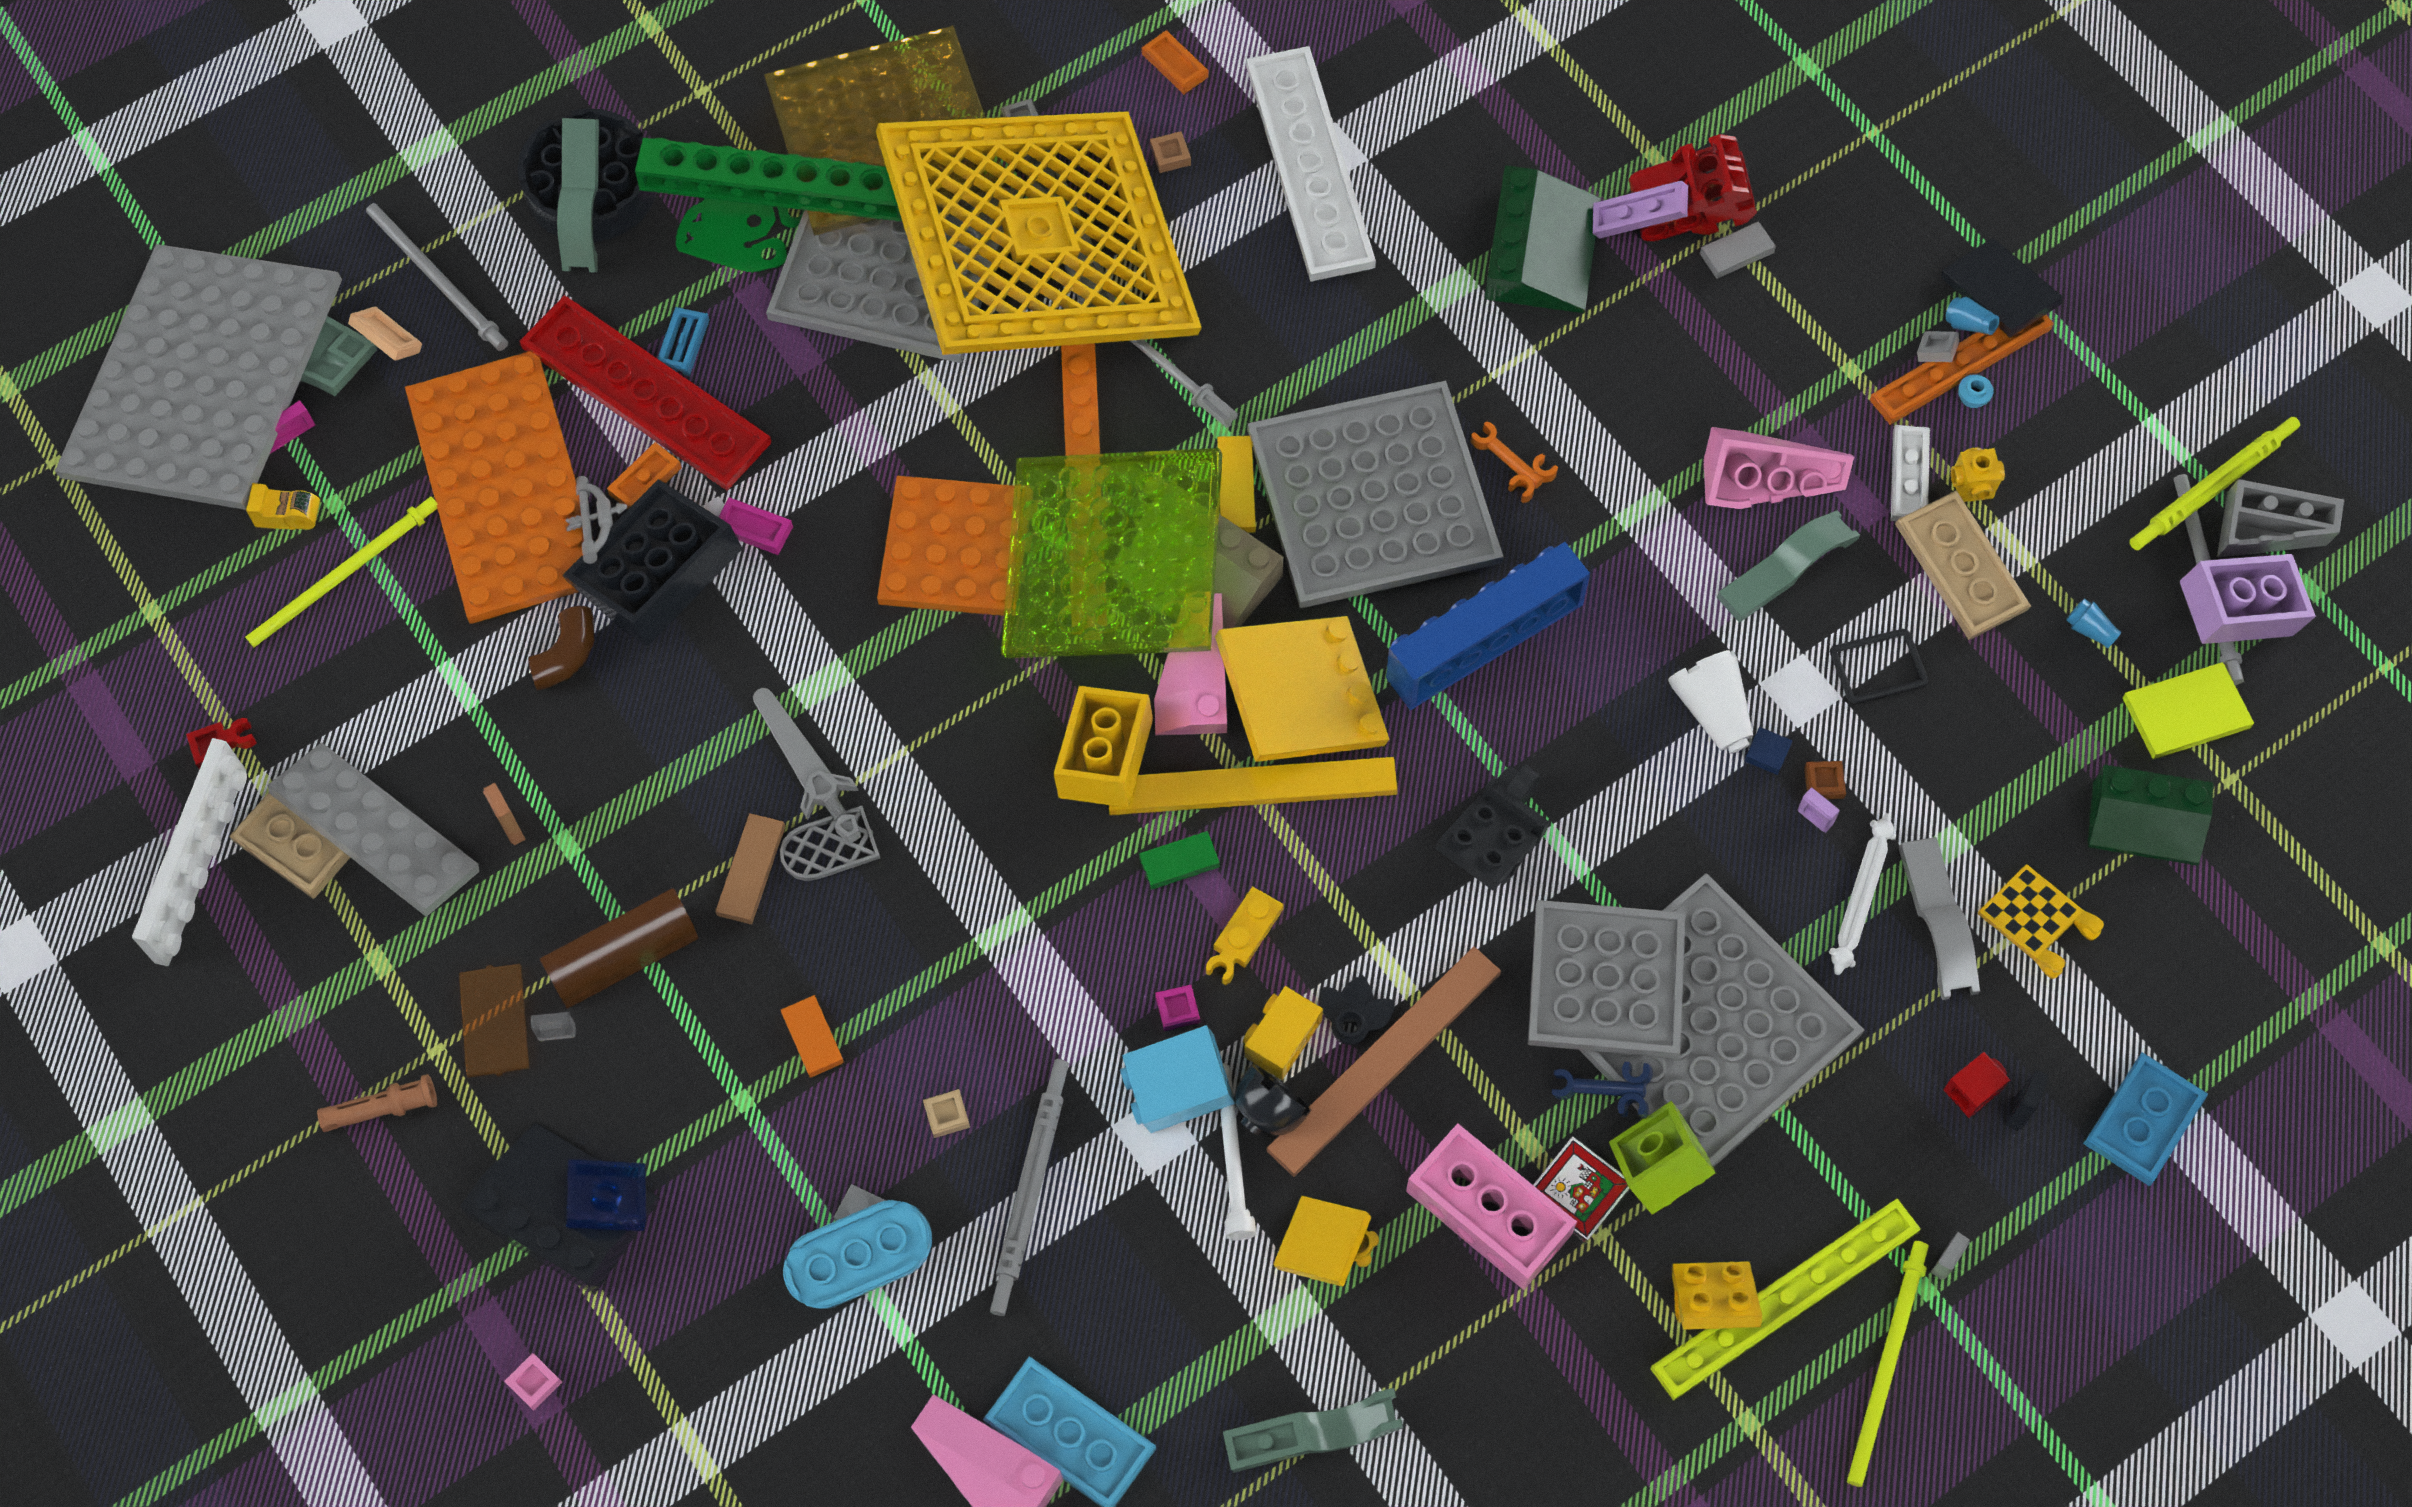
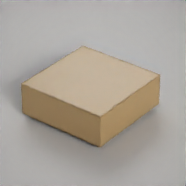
(946, 1113)

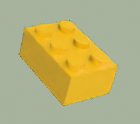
(1103, 746)

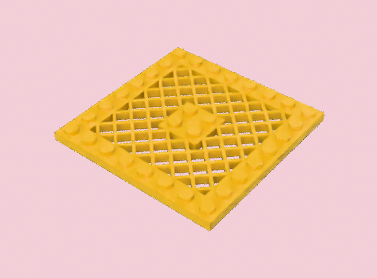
(1036, 231)

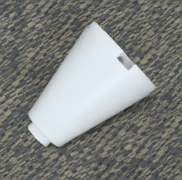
(1716, 699)

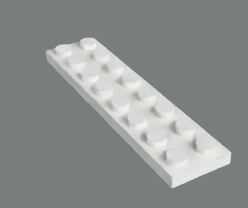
(1310, 164)

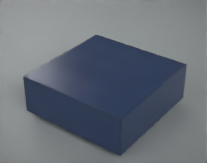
(1768, 750)

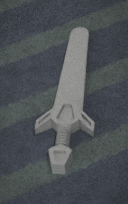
(819, 784)

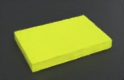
(2188, 710)

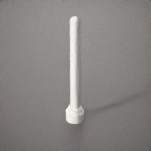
(1239, 1222)

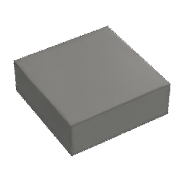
(1938, 346)
(1950, 1256)

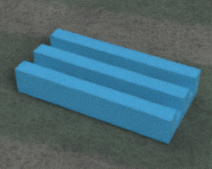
(697, 337)

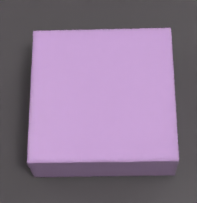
(1818, 810)

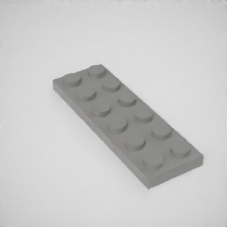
(373, 829)

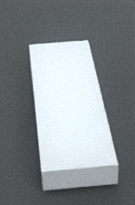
(1909, 470)

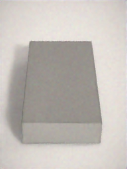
(1737, 250)

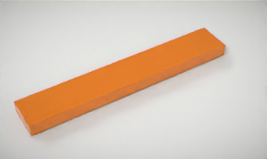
(1936, 378)

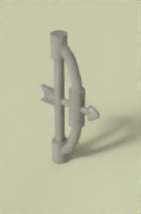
(603, 514)

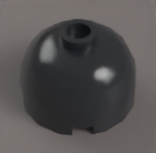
(1268, 1103)

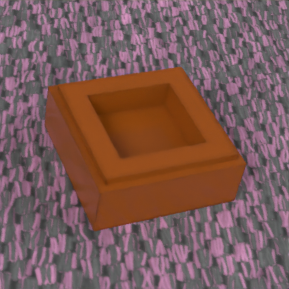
(1826, 778)

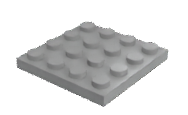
(1607, 979)

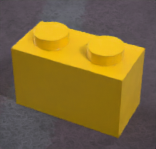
(1282, 1032)

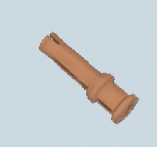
(394, 1100)

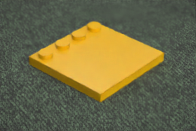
(1301, 688)

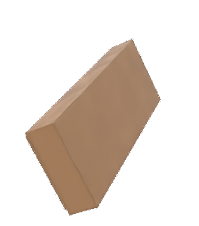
(750, 868)

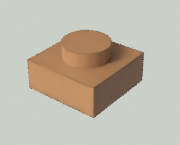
(1170, 152)

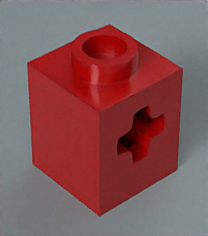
(1977, 1084)

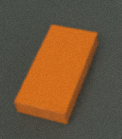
(1175, 62)
(812, 1036)

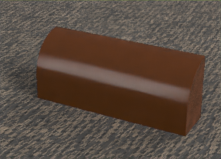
(619, 948)

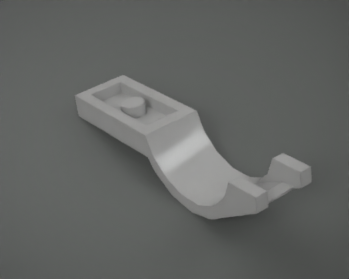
(1945, 919)

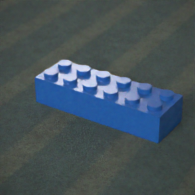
(1486, 625)

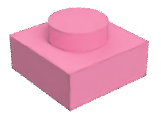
(533, 1381)

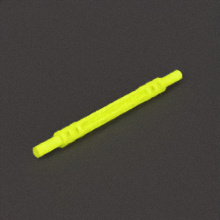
(2214, 483)

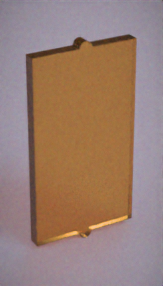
(494, 1020)

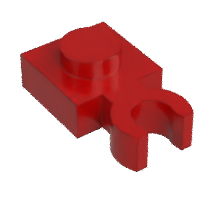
(201, 739)

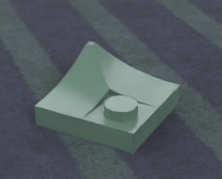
(336, 357)

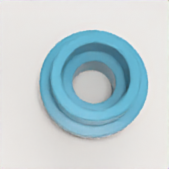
(1972, 398)

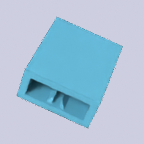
(1177, 1079)

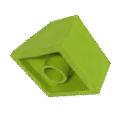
(1661, 1158)

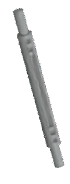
(1029, 1187)

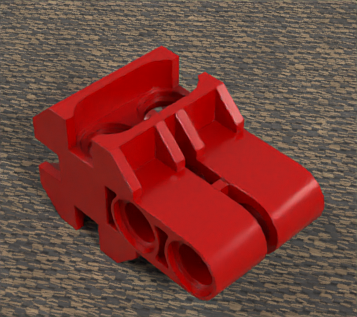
(1727, 181)

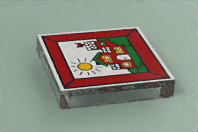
(1583, 1187)

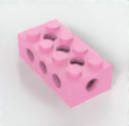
(1496, 1182)

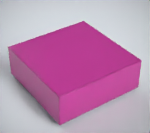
(1177, 1007)

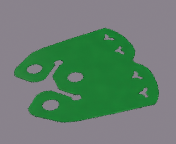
(725, 230)

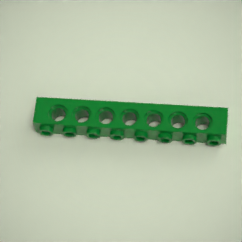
(755, 186)

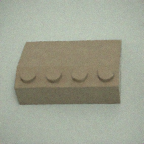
(1243, 572)

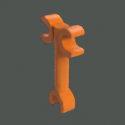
(1527, 477)

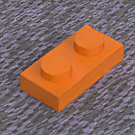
(643, 473)

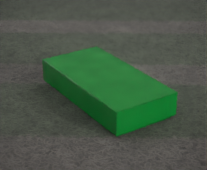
(1179, 860)

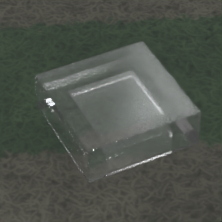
(553, 1026)

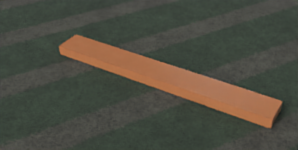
(1385, 1060)

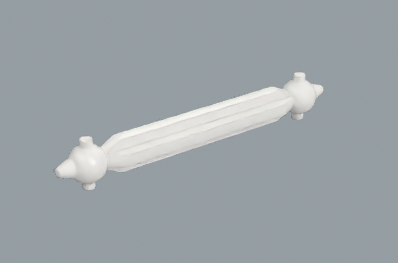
(1862, 894)

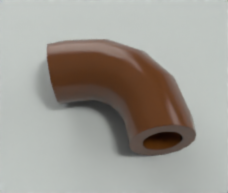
(568, 652)

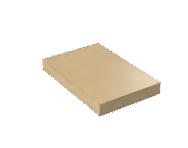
(289, 846)

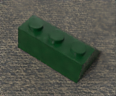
(2150, 814)

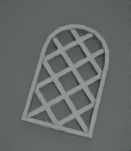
(814, 826)

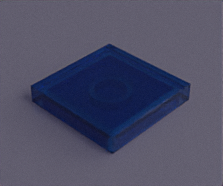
(606, 1195)

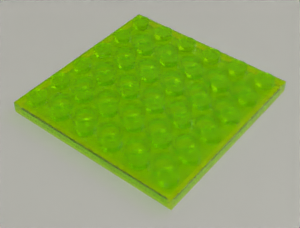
(1113, 554)

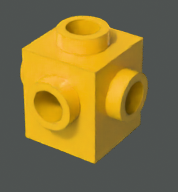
(1977, 474)

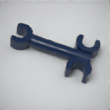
(1632, 1091)

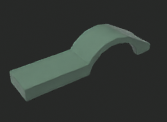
(578, 193)
(1785, 565)
(1312, 1432)

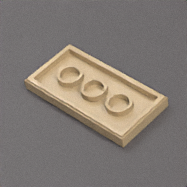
(1962, 565)

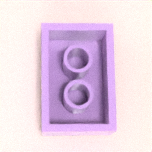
(2247, 598)

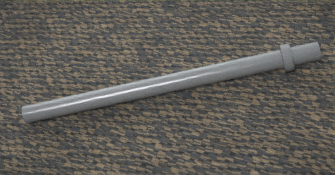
(486, 329)
(2229, 655)

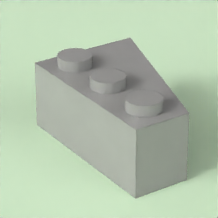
(2276, 519)

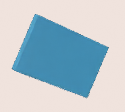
(2145, 1119)

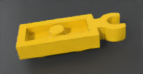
(1244, 932)

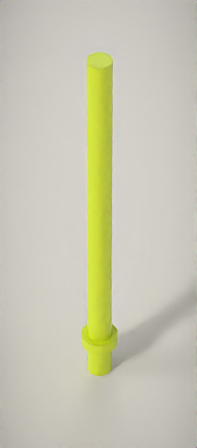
(414, 517)
(1913, 1269)

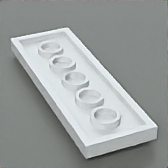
(190, 853)

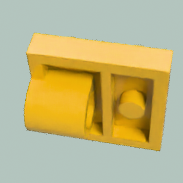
(1715, 1295)

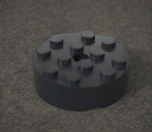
(618, 200)

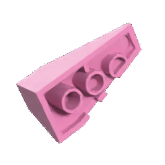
(1759, 469)
(1193, 689)
(984, 1462)

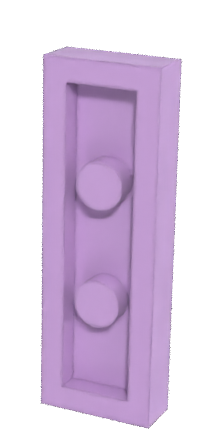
(1640, 209)

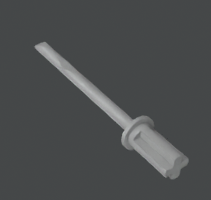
(1202, 396)

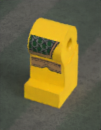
(282, 508)

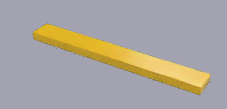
(1261, 785)

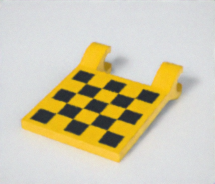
(2035, 916)

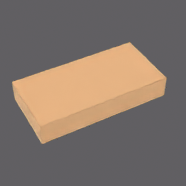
(385, 333)

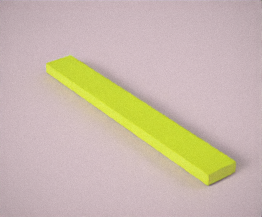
(1788, 1298)

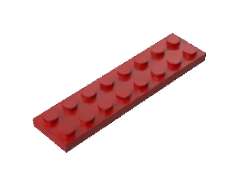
(646, 392)

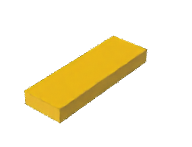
(1237, 481)

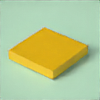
(1322, 1241)

